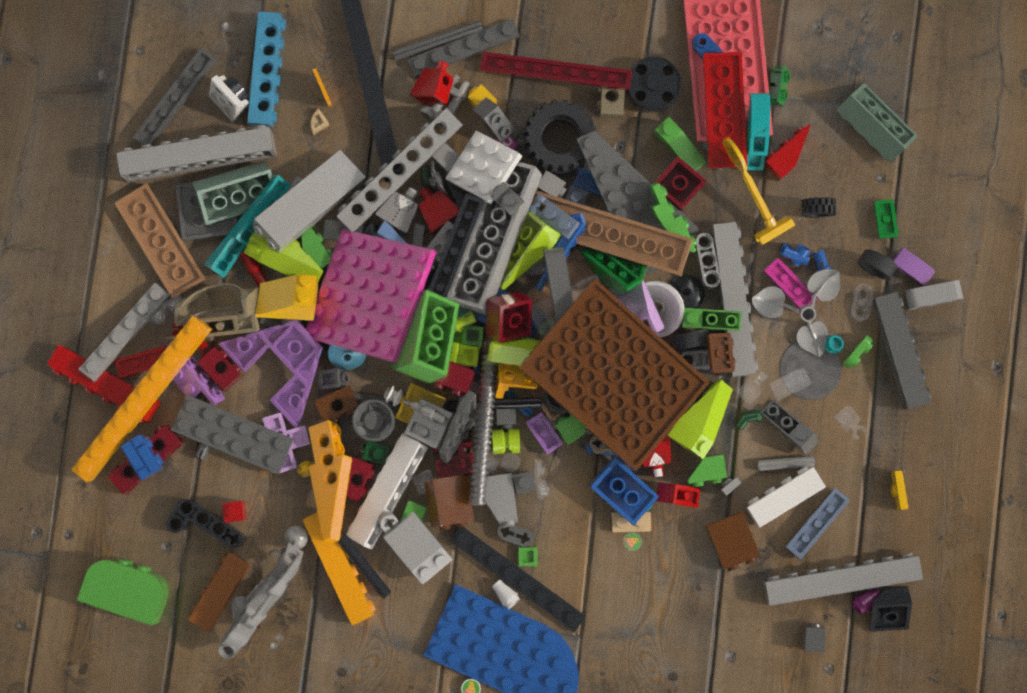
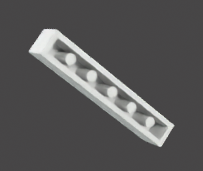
(386, 490)

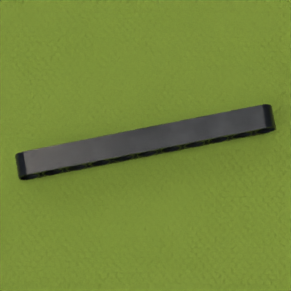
(370, 83)

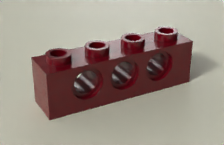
(171, 444)

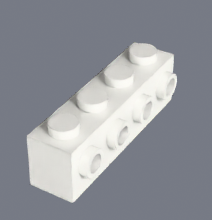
(784, 497)

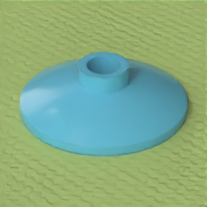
(337, 358)

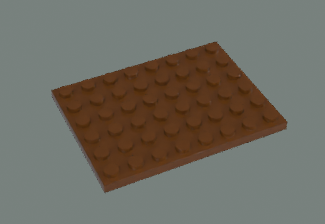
(614, 374)

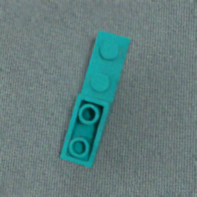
(758, 130)

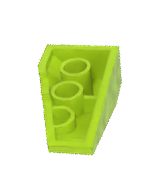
(532, 240)
(289, 261)
(700, 424)

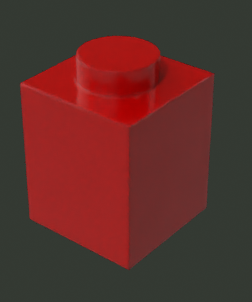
(234, 511)

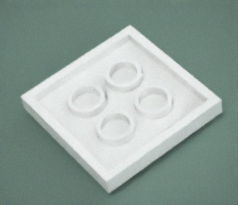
(483, 166)

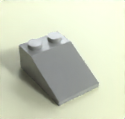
(417, 548)

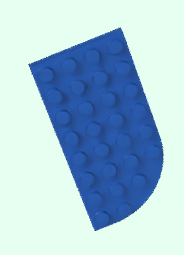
(501, 647)

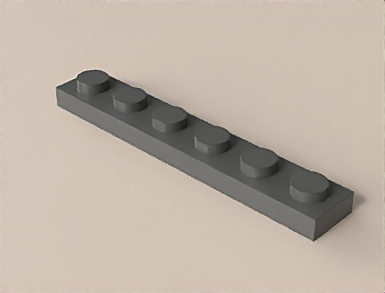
(465, 47)
(175, 98)

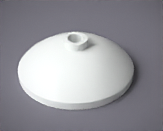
(672, 305)

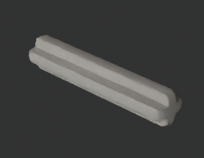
(785, 463)

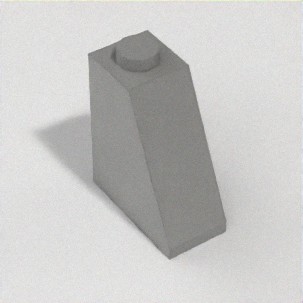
(501, 499)

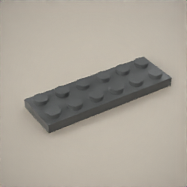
(232, 434)

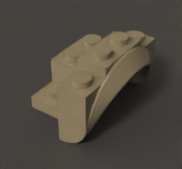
(225, 306)

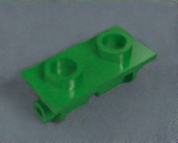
(780, 78)

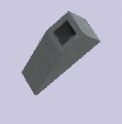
(790, 427)

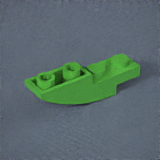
(664, 213)

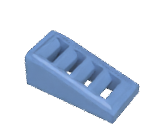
(388, 232)

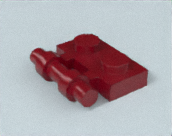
(457, 464)

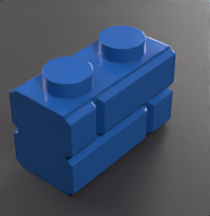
(142, 457)

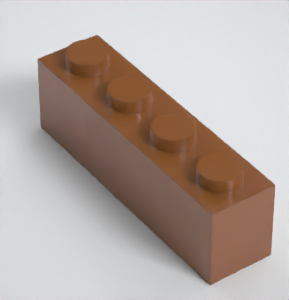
(219, 592)

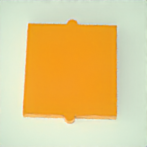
(322, 87)

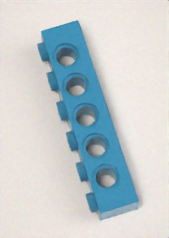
(266, 22)

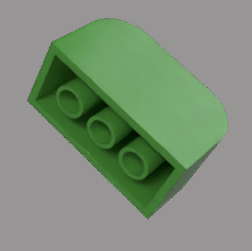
(429, 339)
(125, 590)

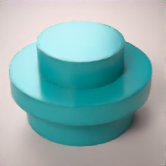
(834, 344)

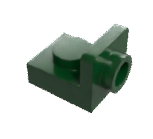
(375, 452)

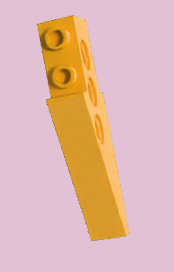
(328, 495)

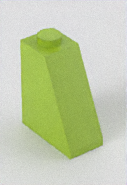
(511, 351)

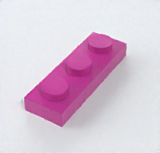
(789, 283)

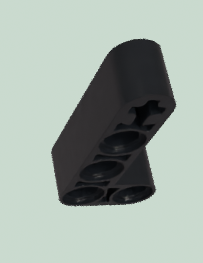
(209, 526)

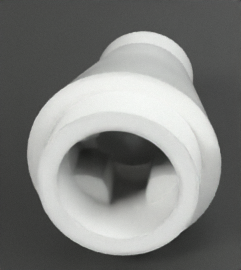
(506, 595)

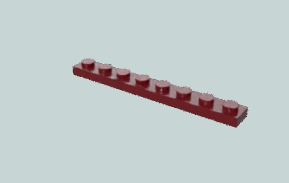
(556, 71)

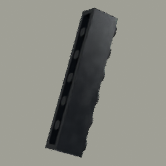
(456, 245)

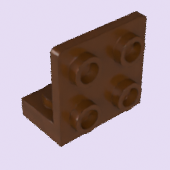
(720, 353)

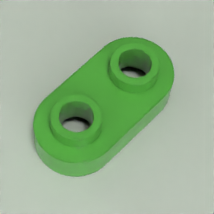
(853, 358)

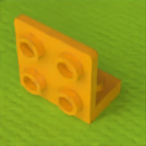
(511, 376)

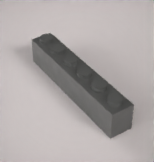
(901, 351)

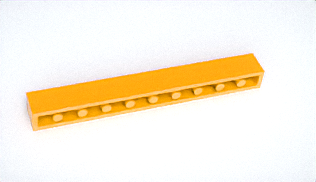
(141, 399)

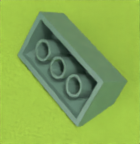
(877, 123)
(231, 192)

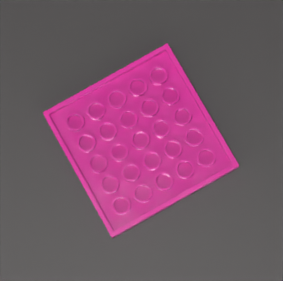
(370, 294)

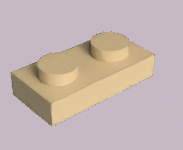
(620, 524)

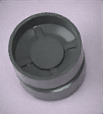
(374, 420)

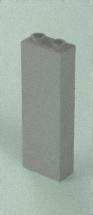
(308, 201)

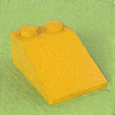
(288, 298)

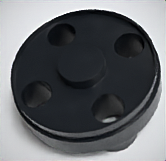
(654, 84)

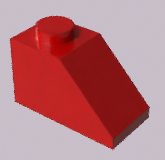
(678, 494)

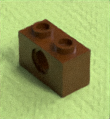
(326, 403)

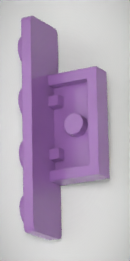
(194, 380)

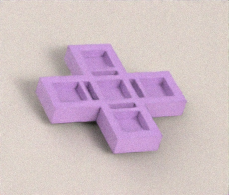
(299, 434)

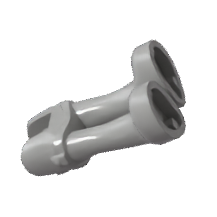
(458, 97)

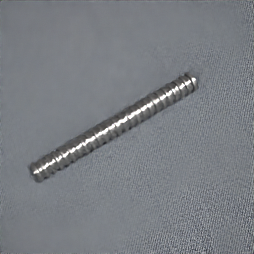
(483, 432)

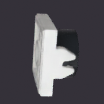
(228, 96)

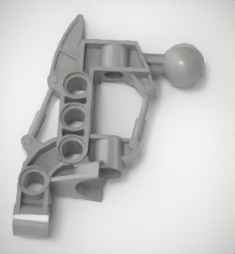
(252, 610)

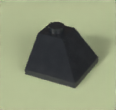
(891, 610)

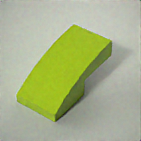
(464, 354)

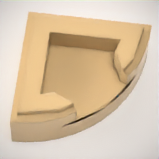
(318, 122)

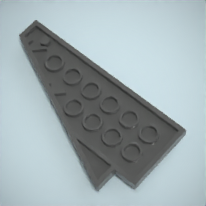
(621, 185)

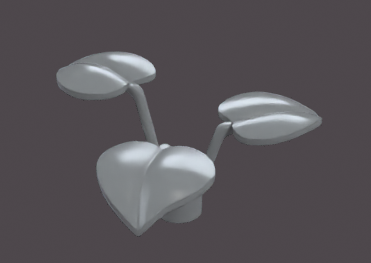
(824, 285)

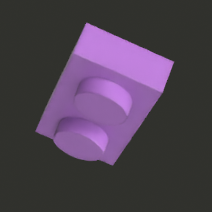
(544, 433)

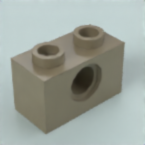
(611, 109)

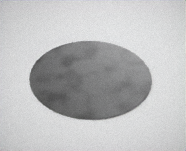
(822, 371)

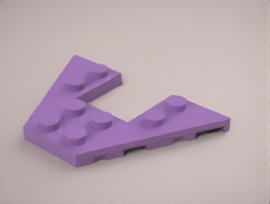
(295, 349)

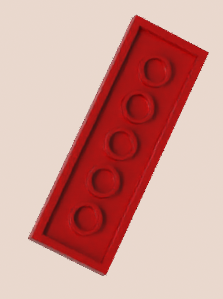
(724, 106)

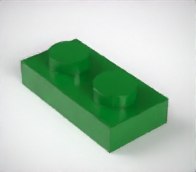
(885, 219)

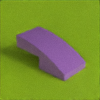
(913, 266)

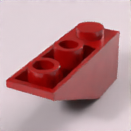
(786, 158)

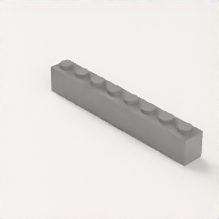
(733, 294)
(842, 580)

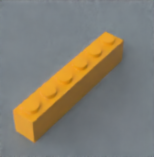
(341, 574)

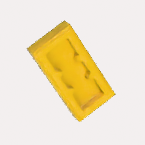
(898, 490)

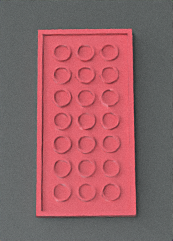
(734, 28)

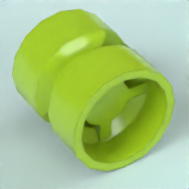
(506, 441)

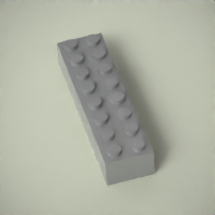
(197, 154)
(492, 244)

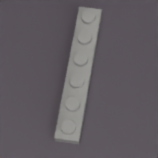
(123, 333)

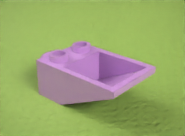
(641, 304)

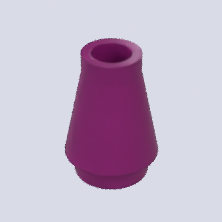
(863, 602)

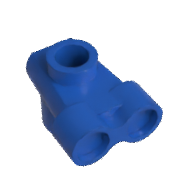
(798, 255)

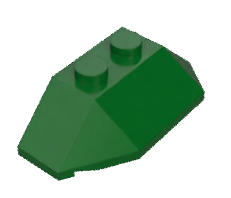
(614, 272)

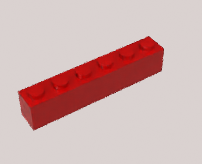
(107, 385)

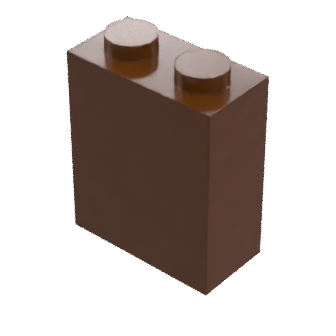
(449, 501)
(732, 541)

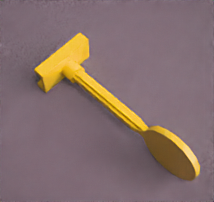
(773, 227)

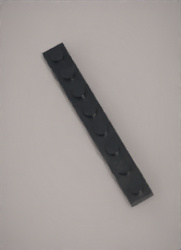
(517, 578)

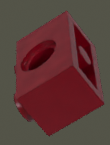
(229, 376)
(367, 472)

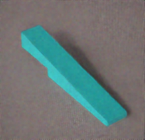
(236, 240)

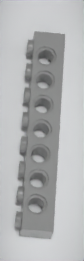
(442, 117)

